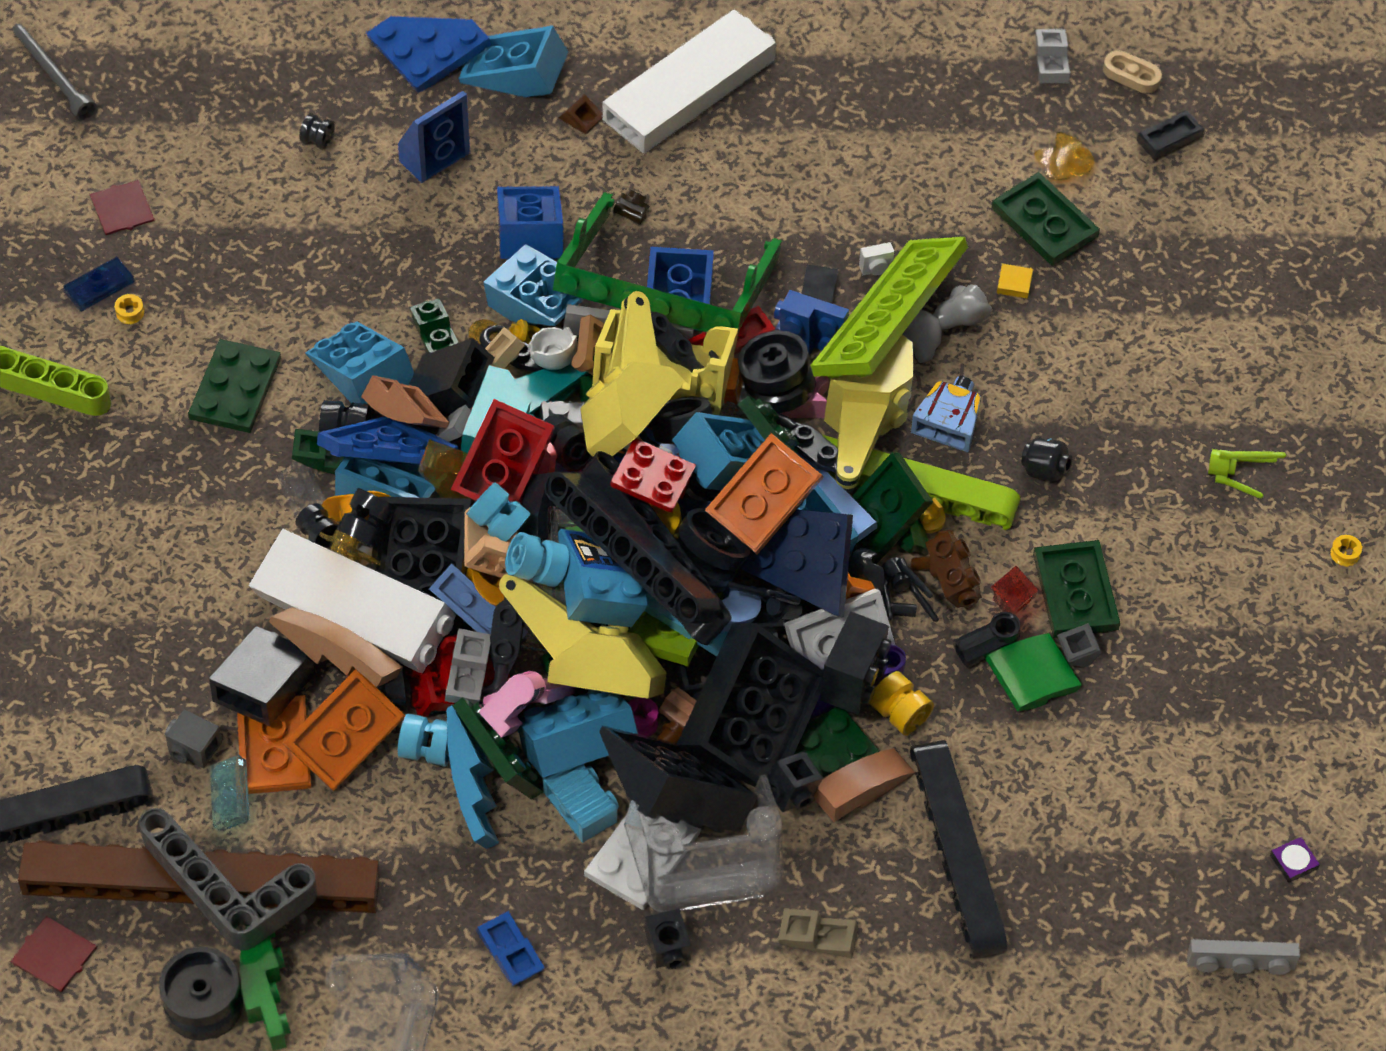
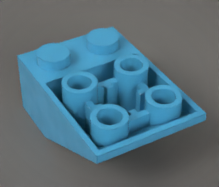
(525, 289)
(356, 355)

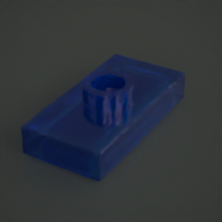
(98, 284)

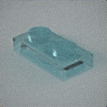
(229, 793)

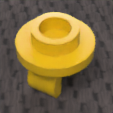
(523, 330)
(933, 518)

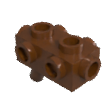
(951, 566)

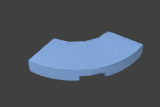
(741, 606)

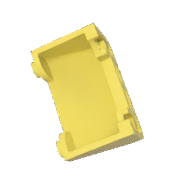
(704, 382)

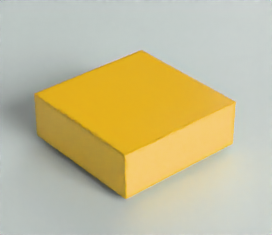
(1014, 281)

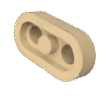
(1133, 71)

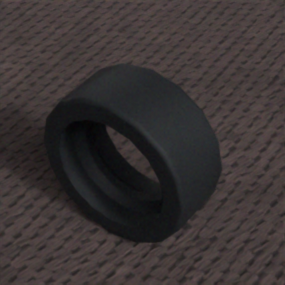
(675, 415)

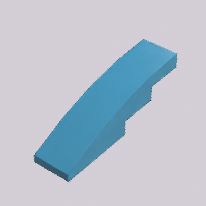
(468, 768)

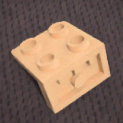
(482, 550)

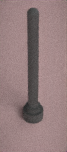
(79, 103)

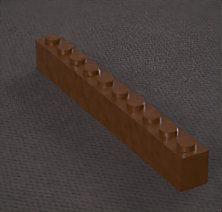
(135, 875)

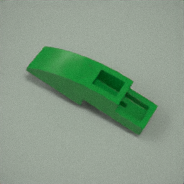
(259, 990)

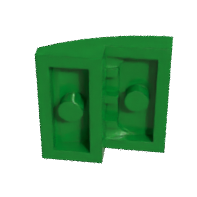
(1033, 672)

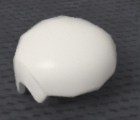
(553, 347)

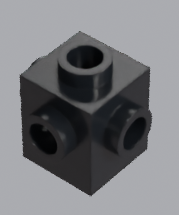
(794, 782)

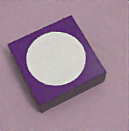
(1294, 859)

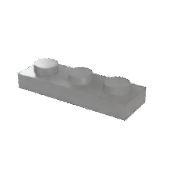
(1243, 956)

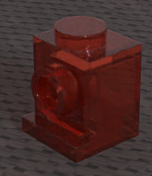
(1013, 591)

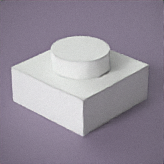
(876, 258)

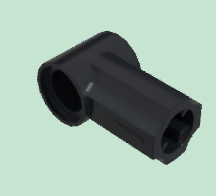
(979, 643)

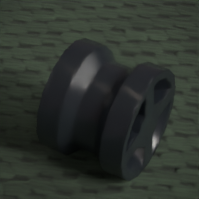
(316, 131)

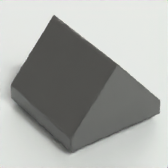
(1079, 646)

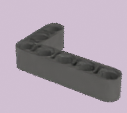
(216, 887)

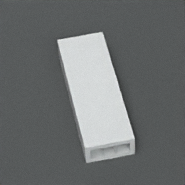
(689, 81)
(370, 604)

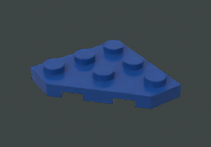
(427, 47)
(379, 440)

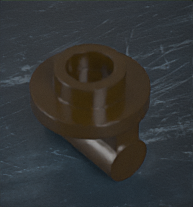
(632, 206)

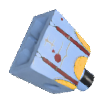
(948, 414)

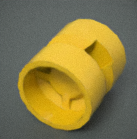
(905, 707)

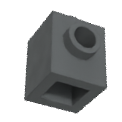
(192, 739)

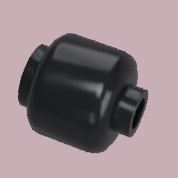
(1046, 459)

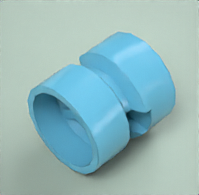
(498, 513)
(537, 560)
(414, 739)

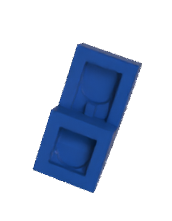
(510, 949)

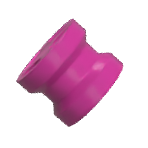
(647, 707)

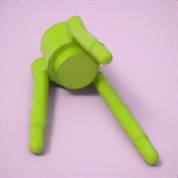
(1224, 463)

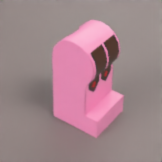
(510, 700)

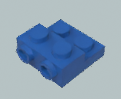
(810, 319)

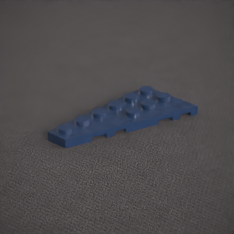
(803, 556)

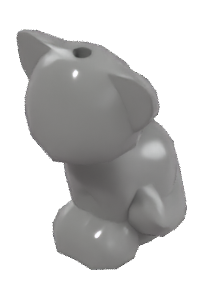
(964, 307)

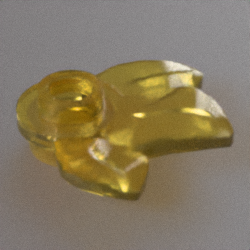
(1062, 159)
(347, 547)

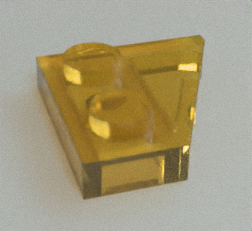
(441, 466)

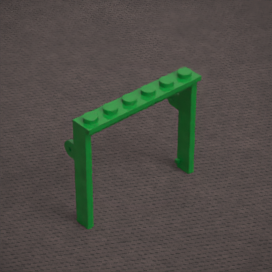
(676, 308)

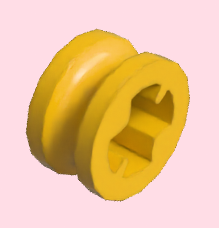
(129, 300)
(1348, 541)

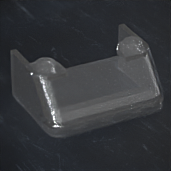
(709, 870)

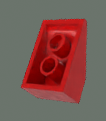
(504, 452)

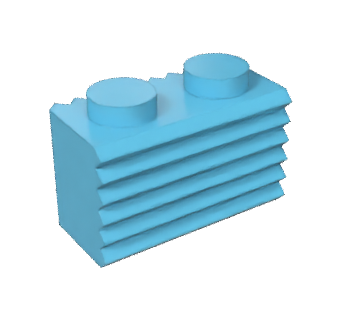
(581, 801)

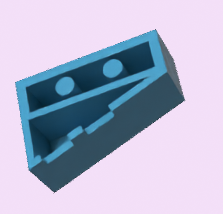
(391, 478)

